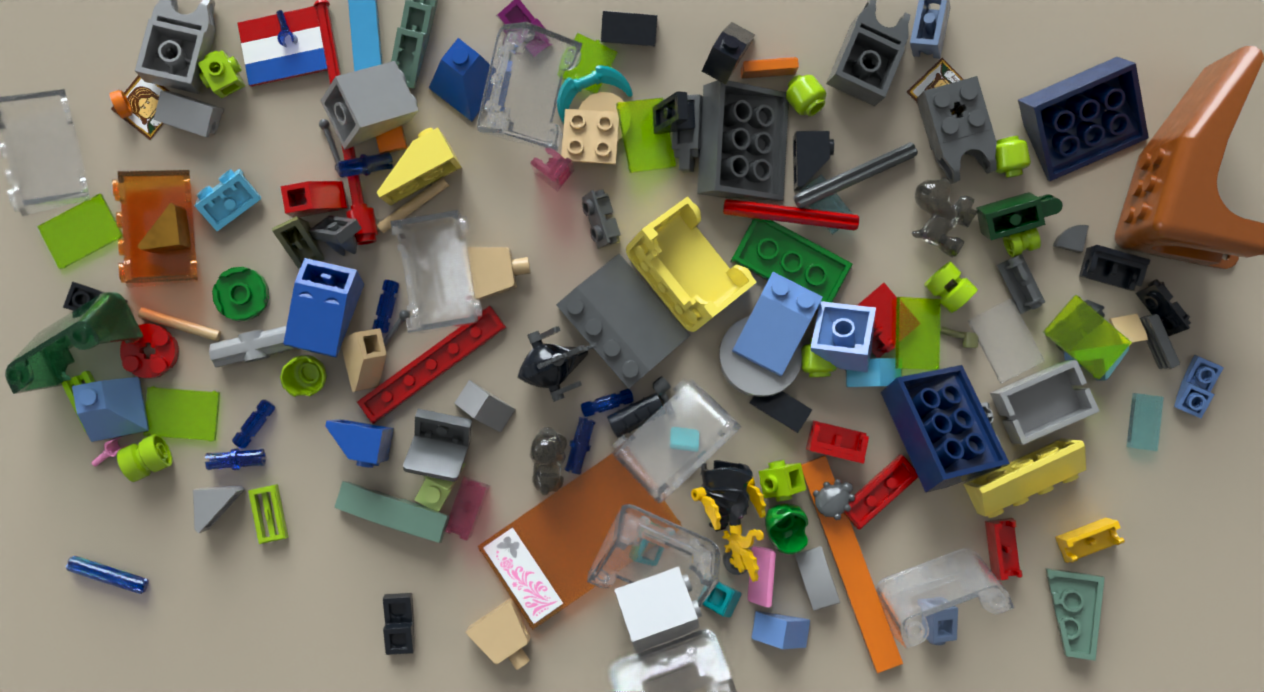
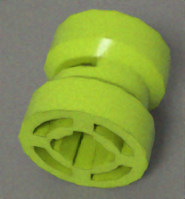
(1018, 242)

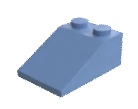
(777, 324)

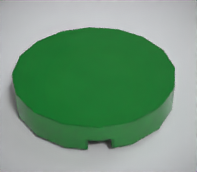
(240, 294)

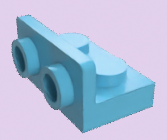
(226, 199)

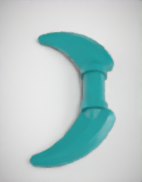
(602, 74)

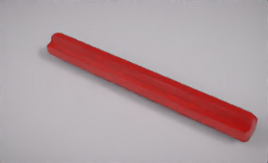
(791, 214)

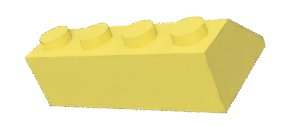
(1027, 476)

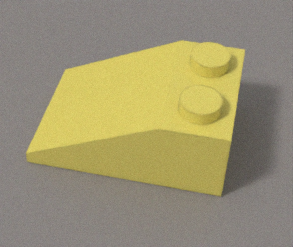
(421, 165)

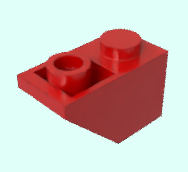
(313, 198)

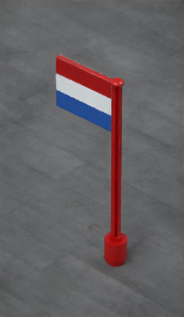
(313, 53)

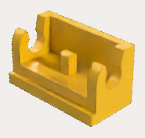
(1089, 539)

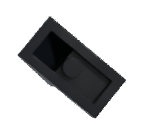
(674, 114)

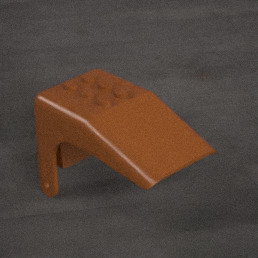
(1174, 192)

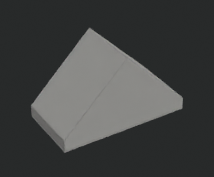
(484, 406)
(212, 503)

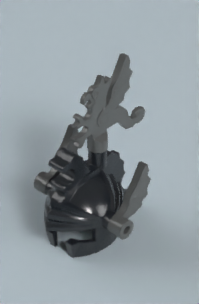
(551, 364)

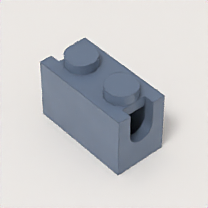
(930, 28)

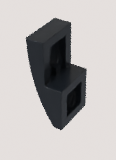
(783, 409)
(398, 623)

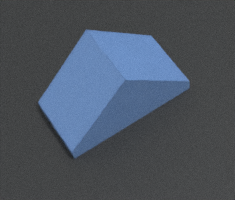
(780, 630)

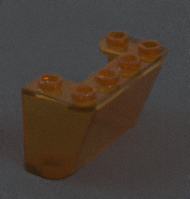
(143, 200)

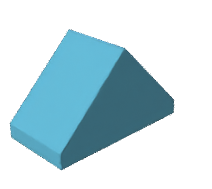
(880, 373)

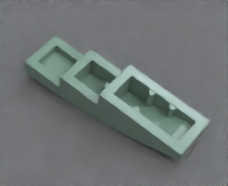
(413, 38)
(392, 511)

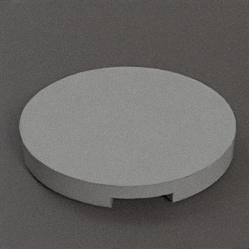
(748, 376)

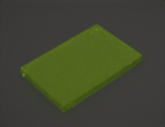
(642, 147)
(80, 231)
(917, 333)
(1087, 337)
(182, 413)

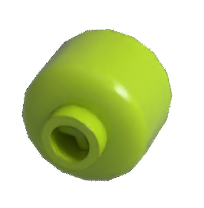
(806, 95)
(1012, 156)
(814, 364)

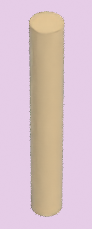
(413, 204)
(179, 324)

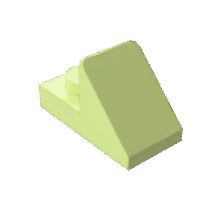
(435, 492)

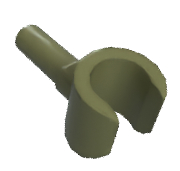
(970, 339)

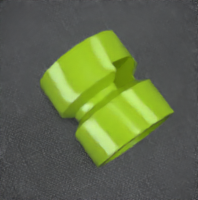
(957, 294)
(139, 460)

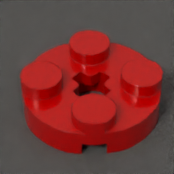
(159, 363)

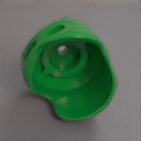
(786, 528)

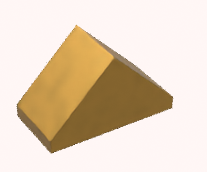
(168, 232)

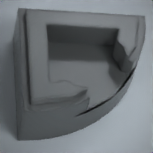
(1072, 238)

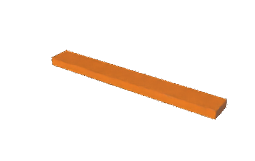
(854, 574)

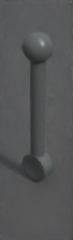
(324, 124)
(403, 315)

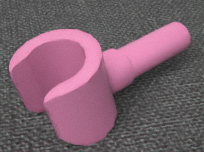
(111, 449)

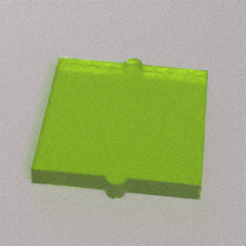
(591, 55)

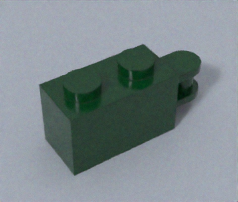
(1016, 214)

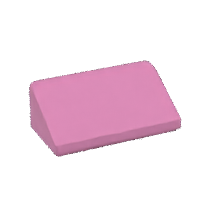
(761, 591)

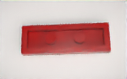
(881, 491)

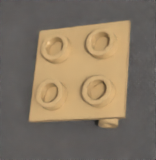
(590, 136)

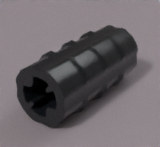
(634, 415)

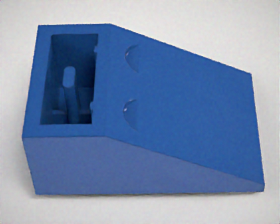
(322, 307)

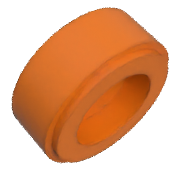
(121, 103)

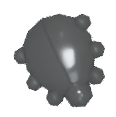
(834, 499)

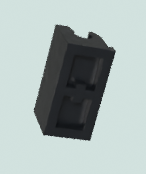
(629, 28)
(1114, 267)

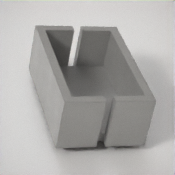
(1044, 402)

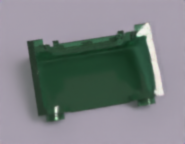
(47, 355)

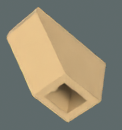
(364, 358)

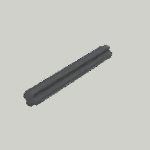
(855, 175)

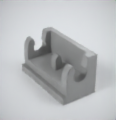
(188, 113)

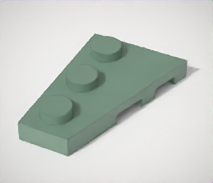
(1077, 610)

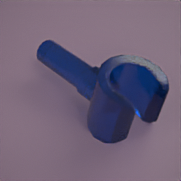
(284, 30)

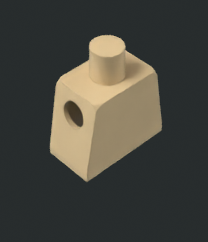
(495, 270)
(502, 634)

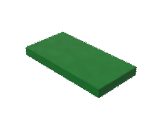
(776, 249)

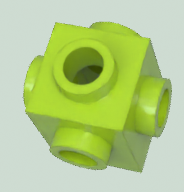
(221, 73)
(782, 480)

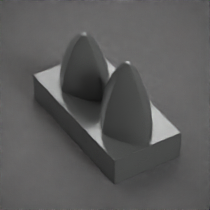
(337, 233)

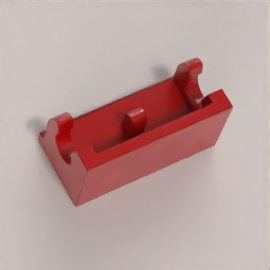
(837, 442)
(1003, 548)

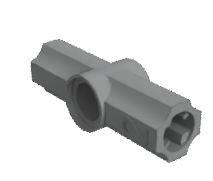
(249, 347)

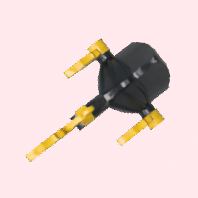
(727, 501)

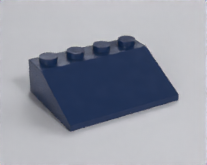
(1085, 117)
(943, 427)

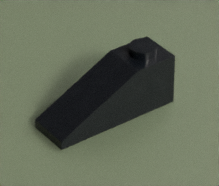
(727, 52)

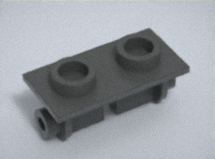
(596, 206)
(1021, 284)

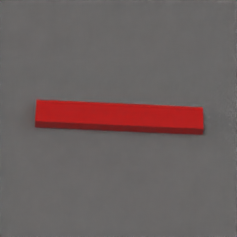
(430, 365)

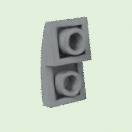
(817, 578)

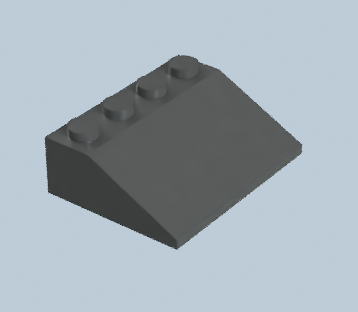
(743, 142)
(623, 319)

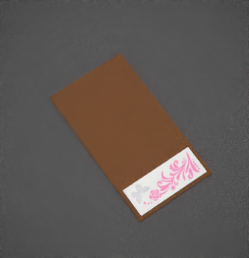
(551, 547)

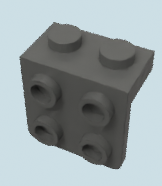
(438, 445)

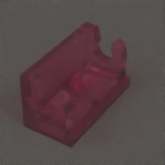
(556, 171)
(467, 507)

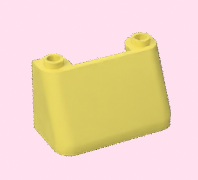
(686, 267)

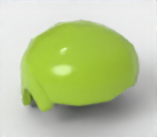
(303, 376)

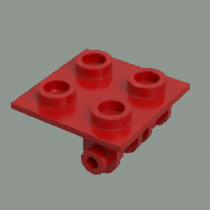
(885, 319)

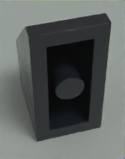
(810, 153)

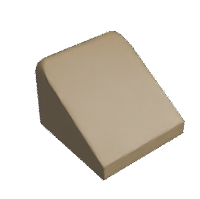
(1130, 327)

